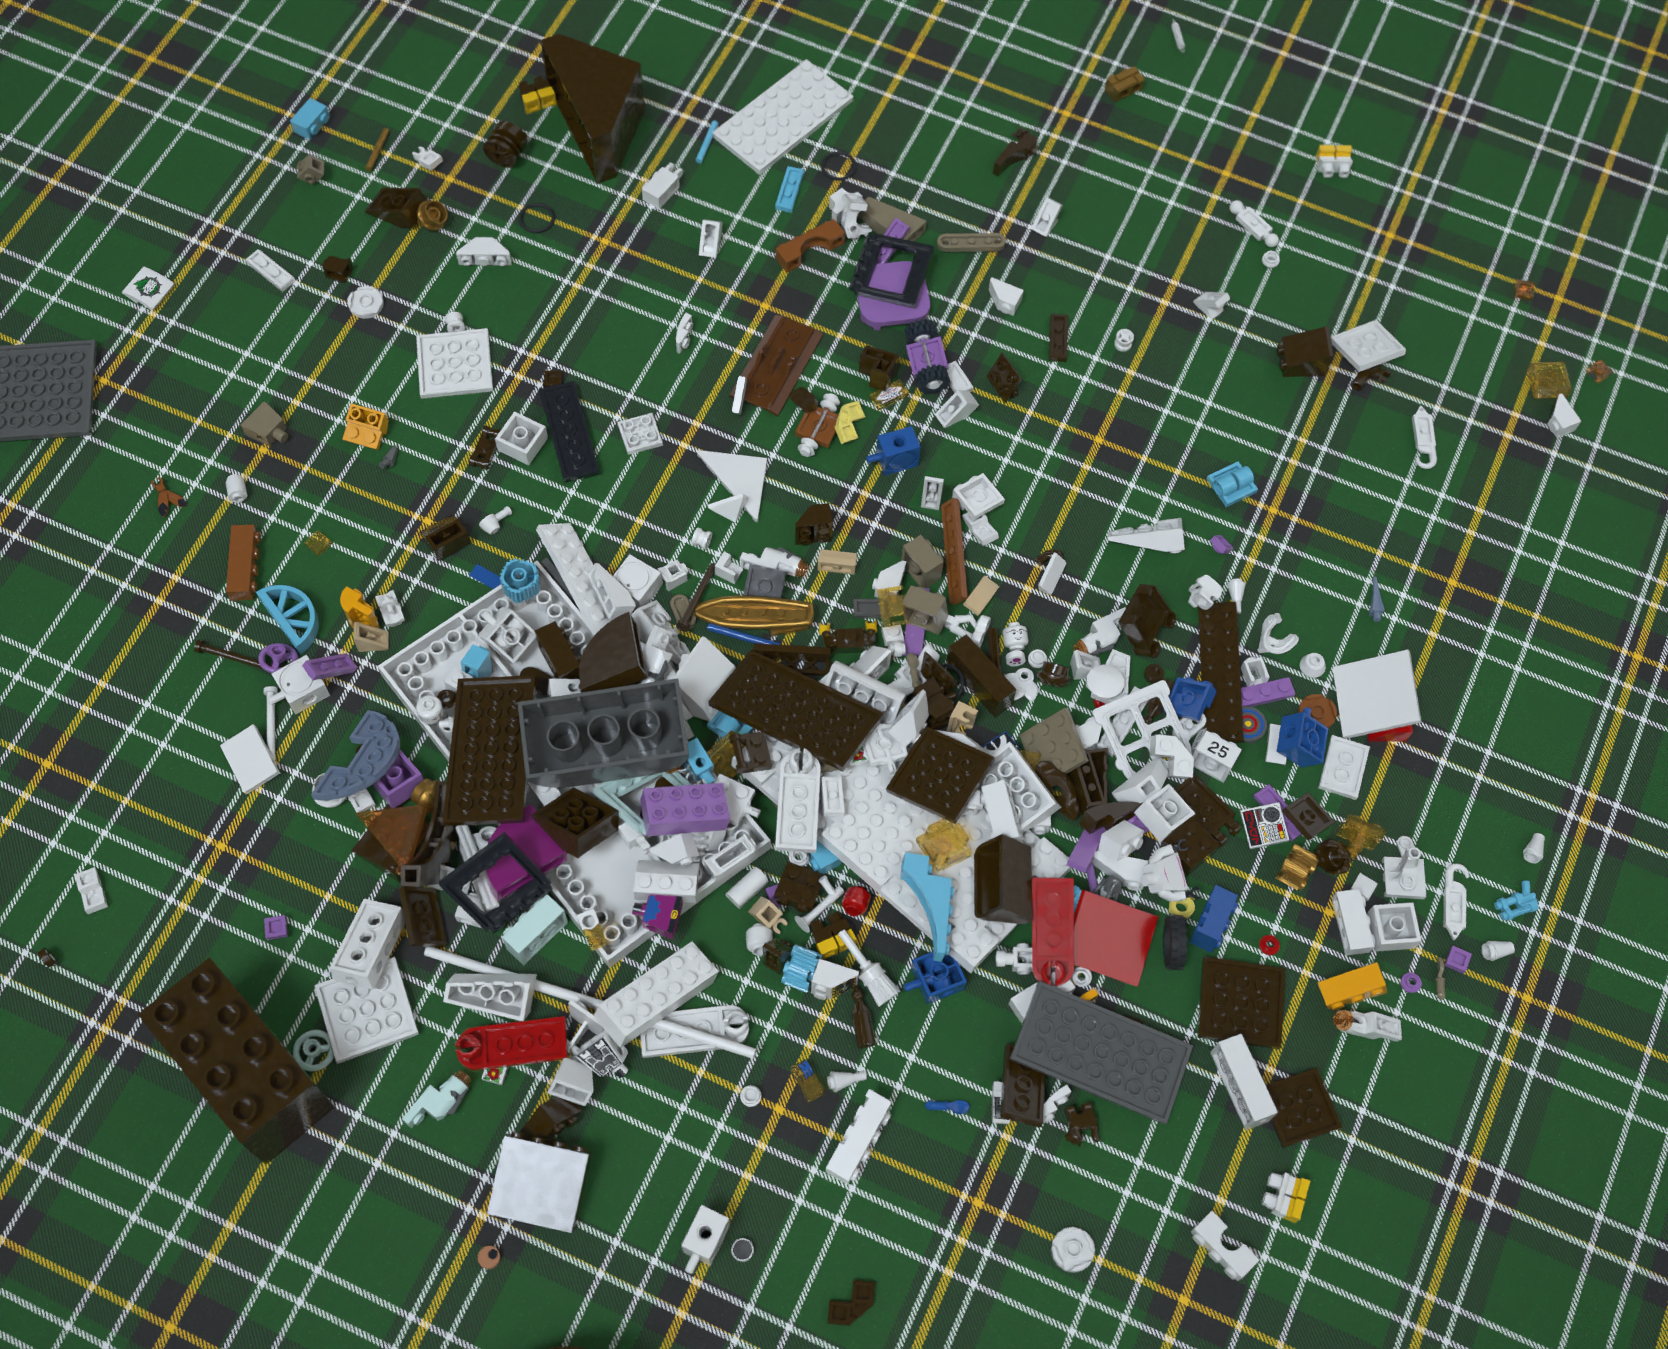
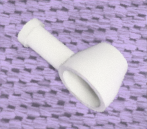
(490, 522)

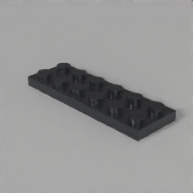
(569, 431)

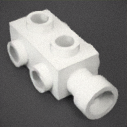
(1023, 952)

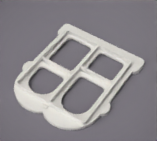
(1131, 702)

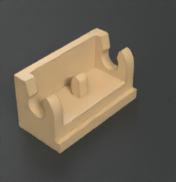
(962, 716)

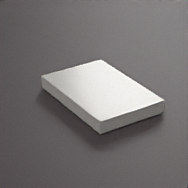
(250, 759)
(1344, 767)

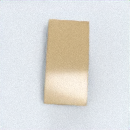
(981, 595)

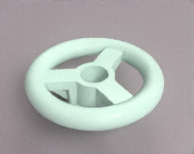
(310, 1043)

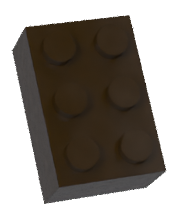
(558, 651)

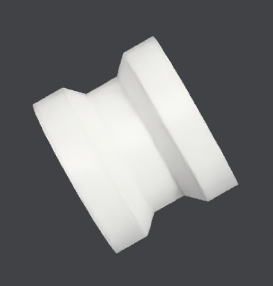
(454, 322)
(1126, 336)
(701, 538)

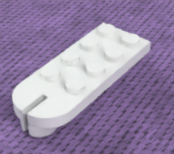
(798, 803)
(708, 1020)

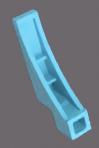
(934, 896)

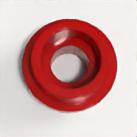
(1267, 950)

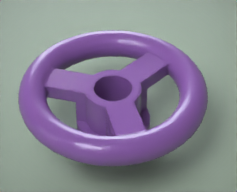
(278, 654)

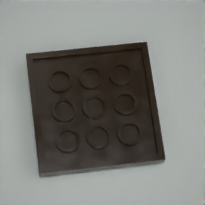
(940, 774)
(1241, 1001)

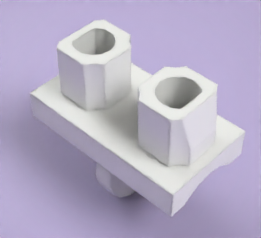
(390, 609)

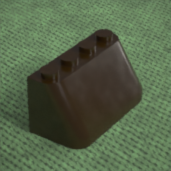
(1003, 881)

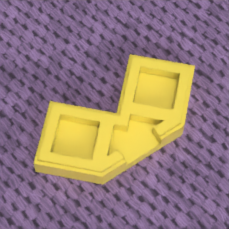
(844, 426)

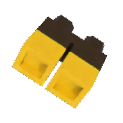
(537, 94)
(827, 939)

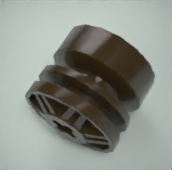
(505, 144)

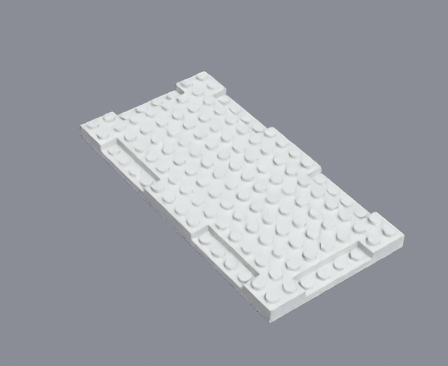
(884, 827)

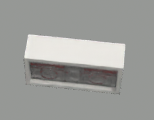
(1243, 1082)

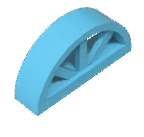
(283, 592)

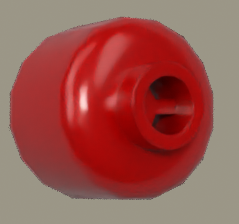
(856, 900)

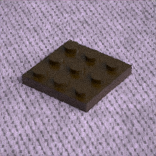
(1302, 1108)

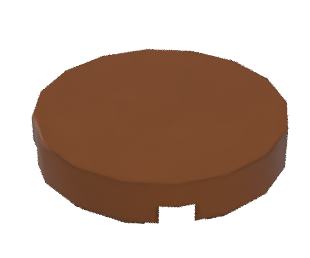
(1321, 709)

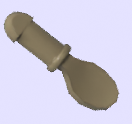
(913, 662)
(1440, 985)

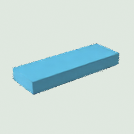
(789, 189)

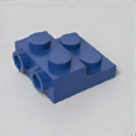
(1191, 697)

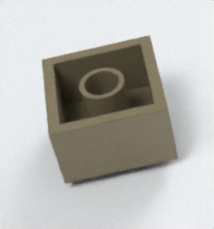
(922, 562)
(925, 609)

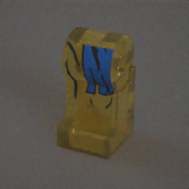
(807, 1081)

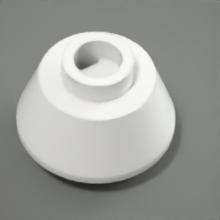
(1312, 665)

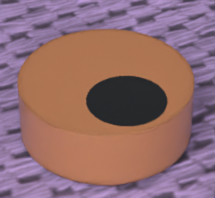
(489, 1257)

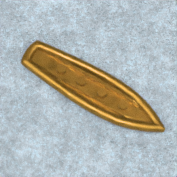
(755, 612)

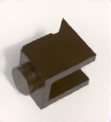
(337, 268)

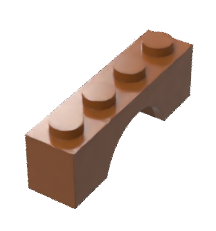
(827, 235)

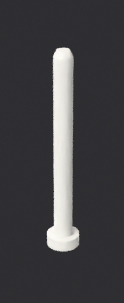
(270, 691)

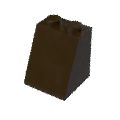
(1305, 353)

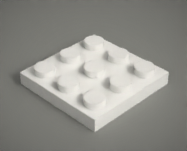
(1367, 345)

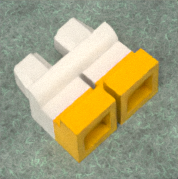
(1334, 160)
(1289, 1196)

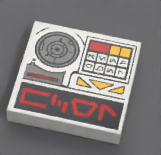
(1264, 825)

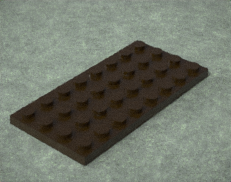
(796, 710)
(487, 752)

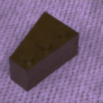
(1091, 779)

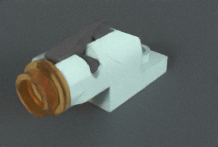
(439, 1102)

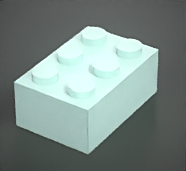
(534, 929)

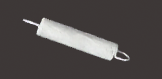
(1178, 36)

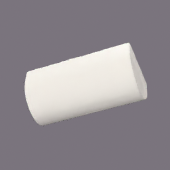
(747, 887)

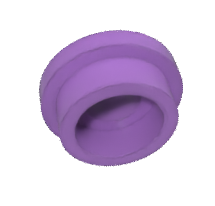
(1407, 986)

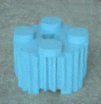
(520, 580)
(801, 968)

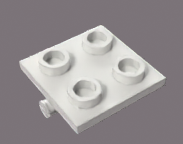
(579, 1012)

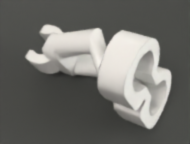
(981, 627)

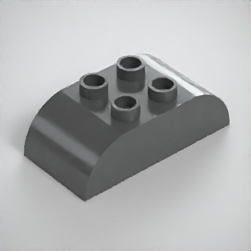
(603, 734)

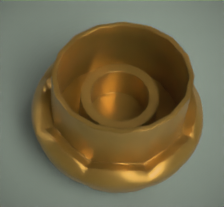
(432, 215)
(425, 794)

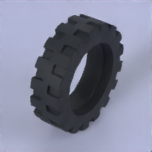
(1174, 942)

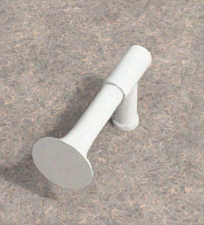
(805, 921)

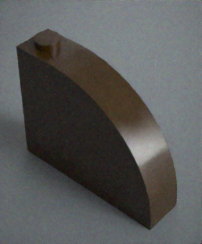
(613, 656)

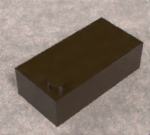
(981, 676)

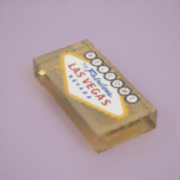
(894, 393)

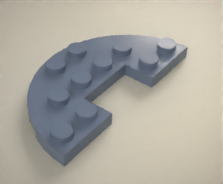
(370, 763)

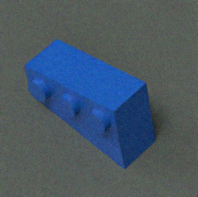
(1214, 919)

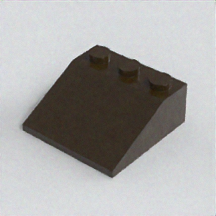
(577, 821)
(374, 853)

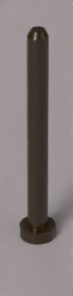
(683, 625)
(201, 646)

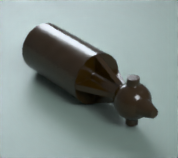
(1155, 706)
(862, 1021)

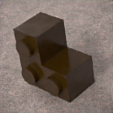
(880, 366)
(552, 1118)

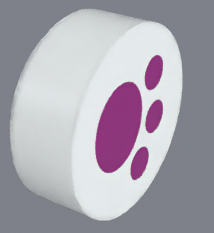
(1015, 658)

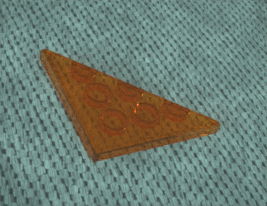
(396, 829)

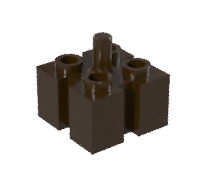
(939, 705)

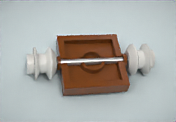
(818, 426)

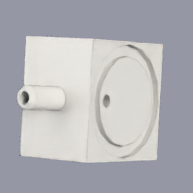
(639, 579)
(506, 634)
(298, 686)
(704, 1249)

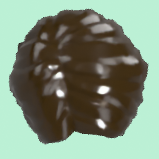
(1333, 857)

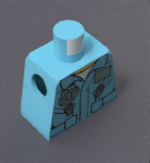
(698, 763)

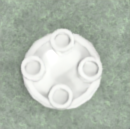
(1105, 681)

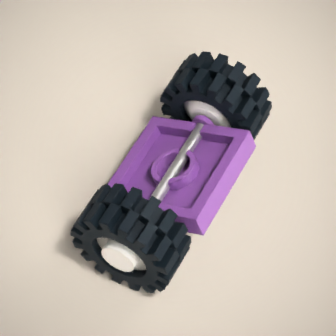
(927, 356)

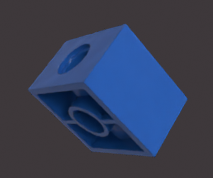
(896, 451)
(1302, 739)
(936, 978)

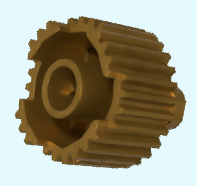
(1297, 867)

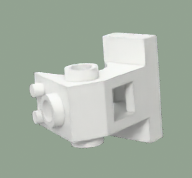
(852, 206)

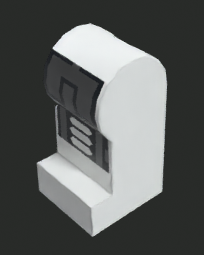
(996, 1104)

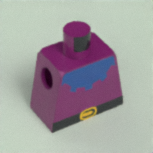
(660, 914)

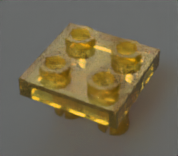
(722, 755)
(1360, 834)

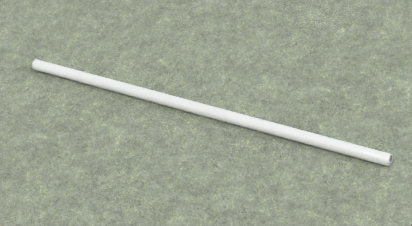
(593, 1002)

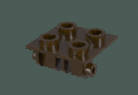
(1004, 378)
(932, 669)

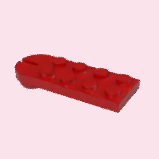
(1053, 929)
(513, 1044)

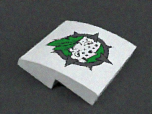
(148, 288)

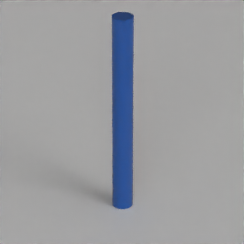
(739, 635)

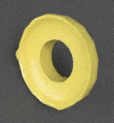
(1188, 903)

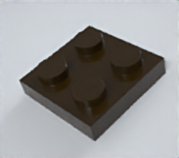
(1308, 816)

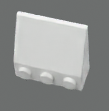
(701, 678)

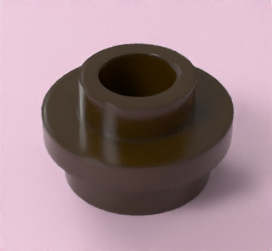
(447, 694)

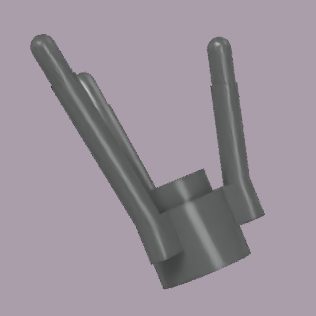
(1112, 887)

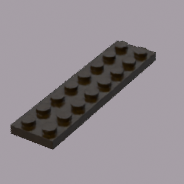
(1222, 668)

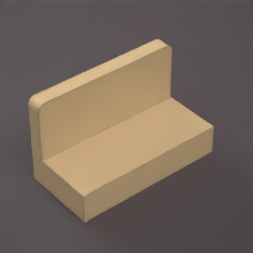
(837, 561)

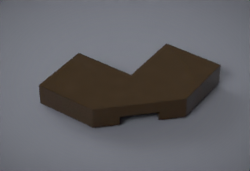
(847, 1313)

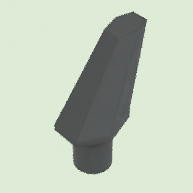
(389, 458)

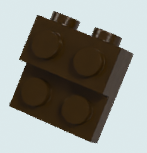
(798, 887)

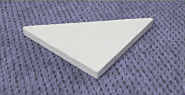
(738, 476)

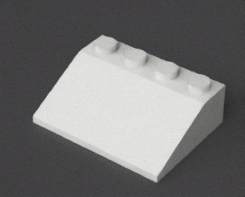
(1029, 794)

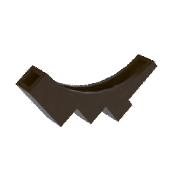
(425, 866)

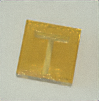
(318, 543)

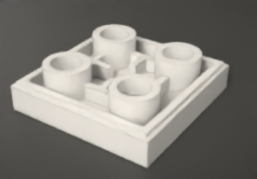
(640, 433)

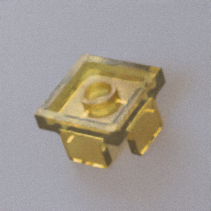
(891, 606)
(944, 844)

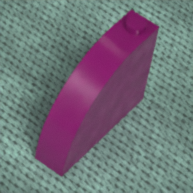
(507, 874)

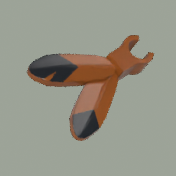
(165, 497)

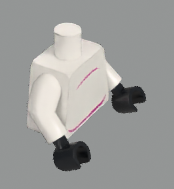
(1166, 876)

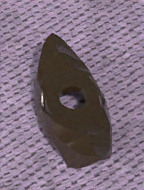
(1068, 799)

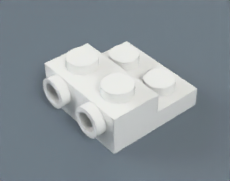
(978, 496)

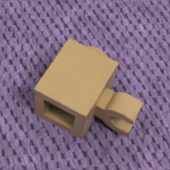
(767, 914)

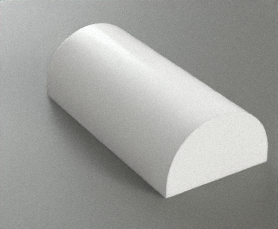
(866, 690)

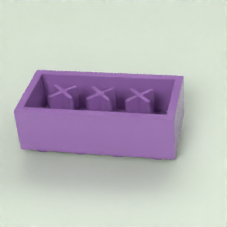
(684, 809)

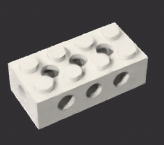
(368, 944)

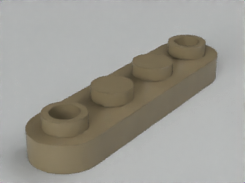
(971, 242)

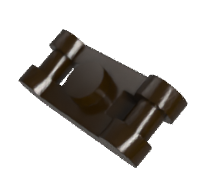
(485, 448)

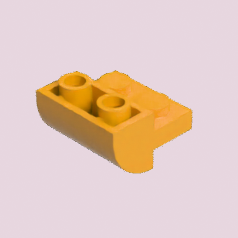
(365, 426)
(357, 609)

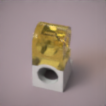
(591, 929)

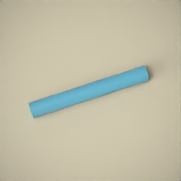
(706, 143)

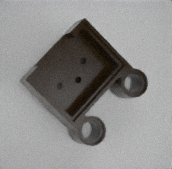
(1143, 619)

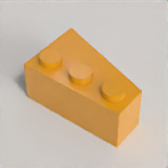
(1353, 986)

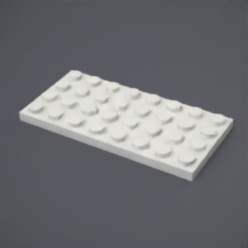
(782, 117)

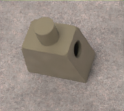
(265, 425)

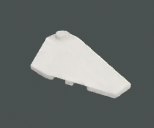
(655, 614)

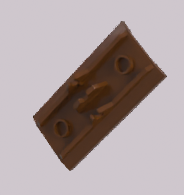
(778, 363)

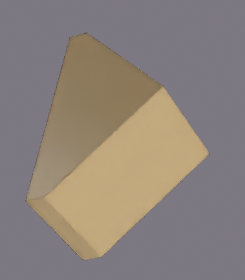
(370, 638)

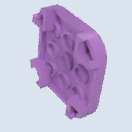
(880, 313)

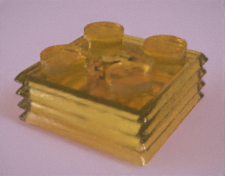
(1549, 379)

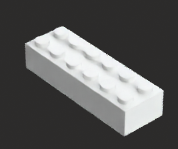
(655, 994)

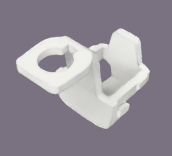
(1206, 593)

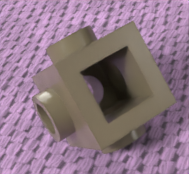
(310, 169)

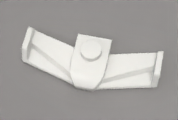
(904, 680)

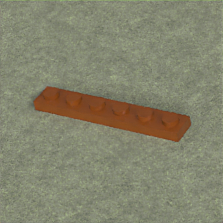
(954, 551)

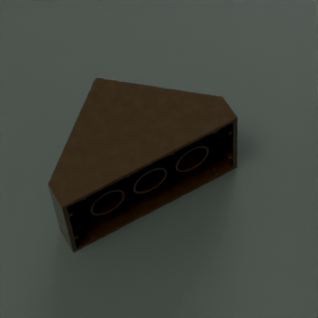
(597, 98)

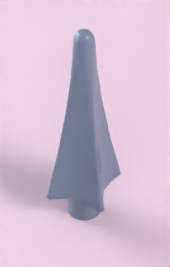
(1376, 607)

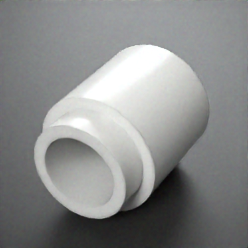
(236, 488)

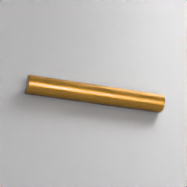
(377, 149)

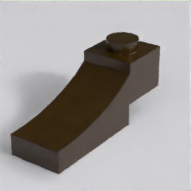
(1015, 152)

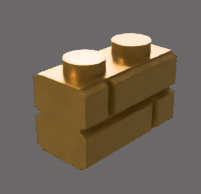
(1124, 83)

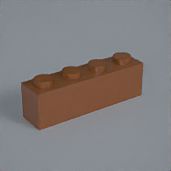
(242, 562)

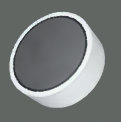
(742, 1250)

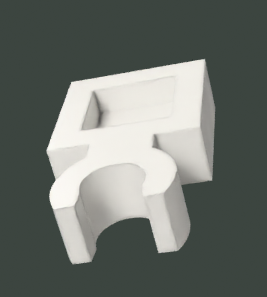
(427, 159)

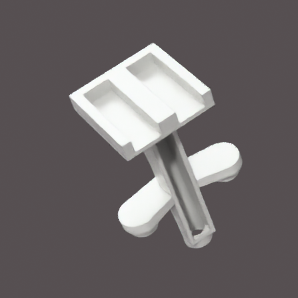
(1405, 875)

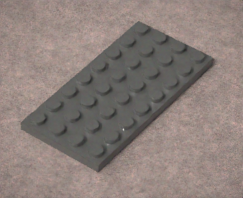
(1101, 1052)

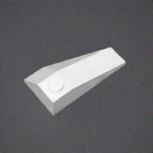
(1163, 537)

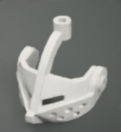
(1266, 641)

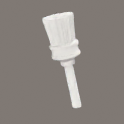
(871, 974)

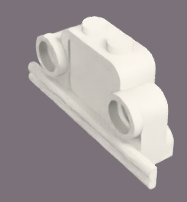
(469, 846)

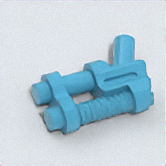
(1524, 902)

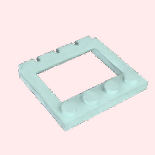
(611, 791)

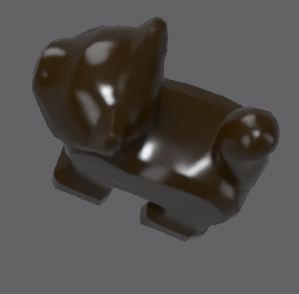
(1081, 1121)

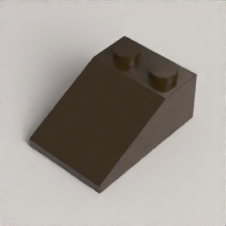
(397, 206)

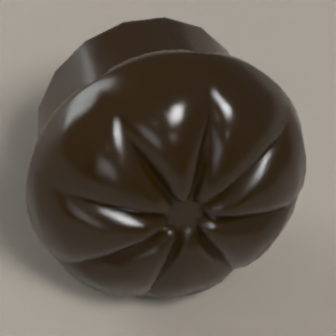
(1053, 675)

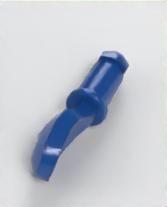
(958, 1107)

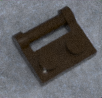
(756, 750)

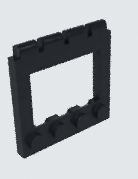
(867, 262)
(485, 859)

